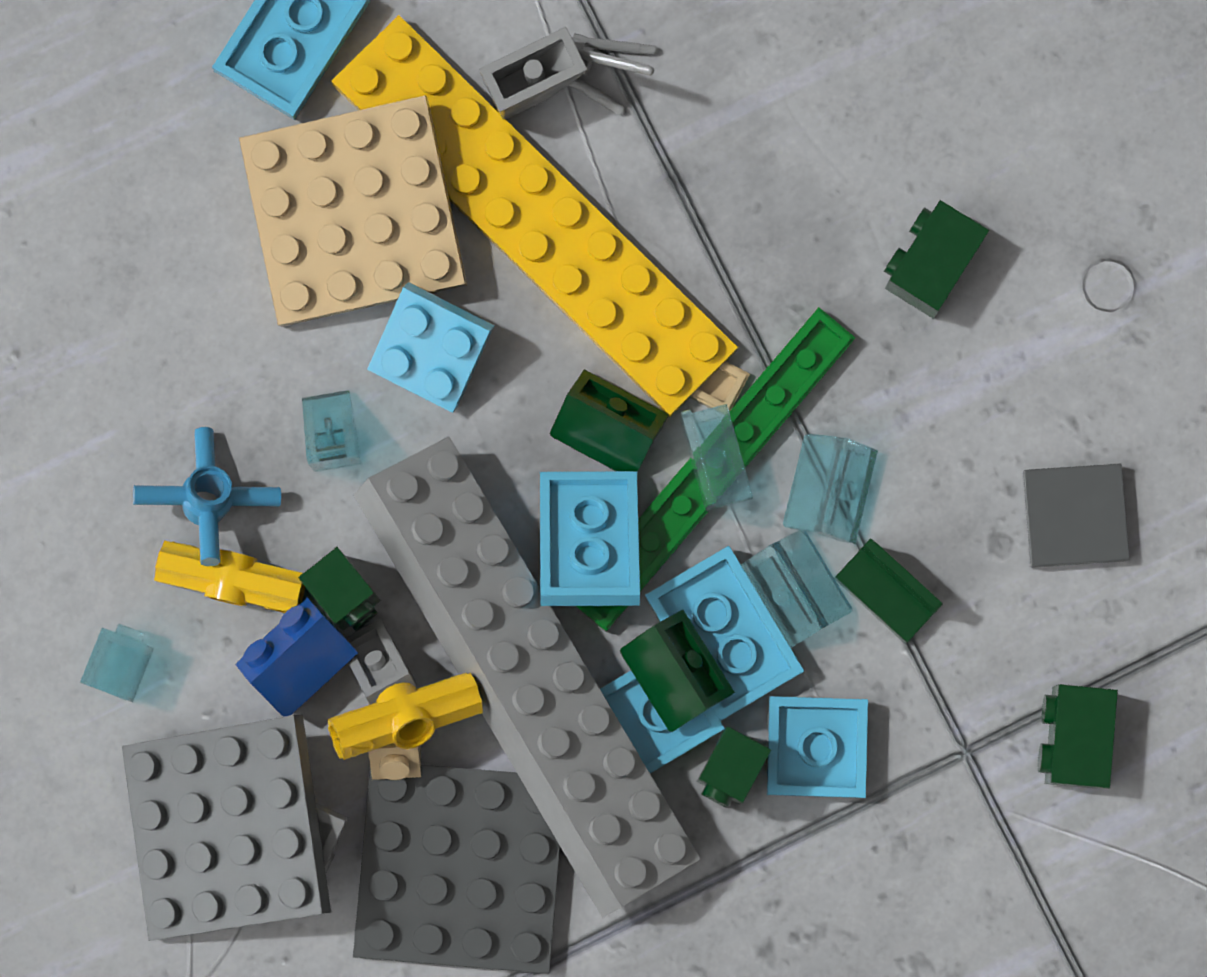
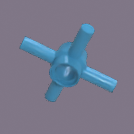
(207, 512)

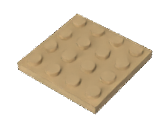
(352, 210)

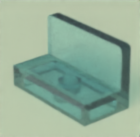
(715, 457)
(830, 487)
(796, 587)

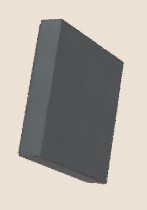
(1076, 515)

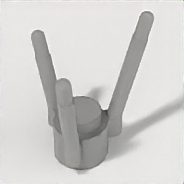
(586, 48)

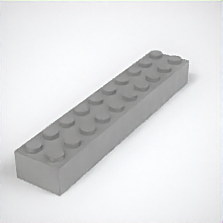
(527, 676)

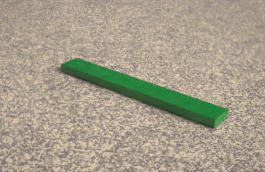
(755, 422)

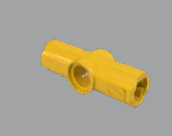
(234, 580)
(405, 715)

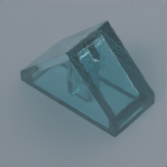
(330, 431)

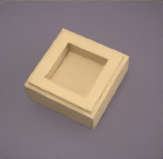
(722, 387)

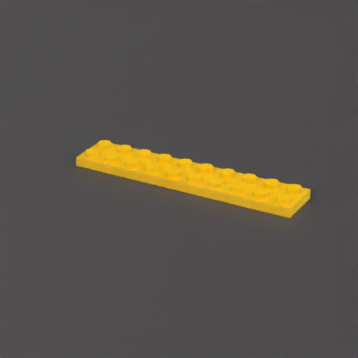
(545, 223)

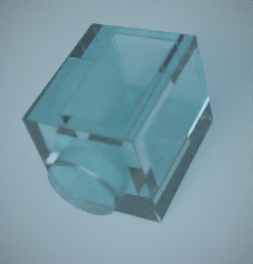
(118, 662)

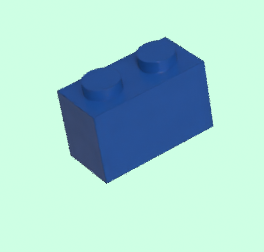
(295, 658)

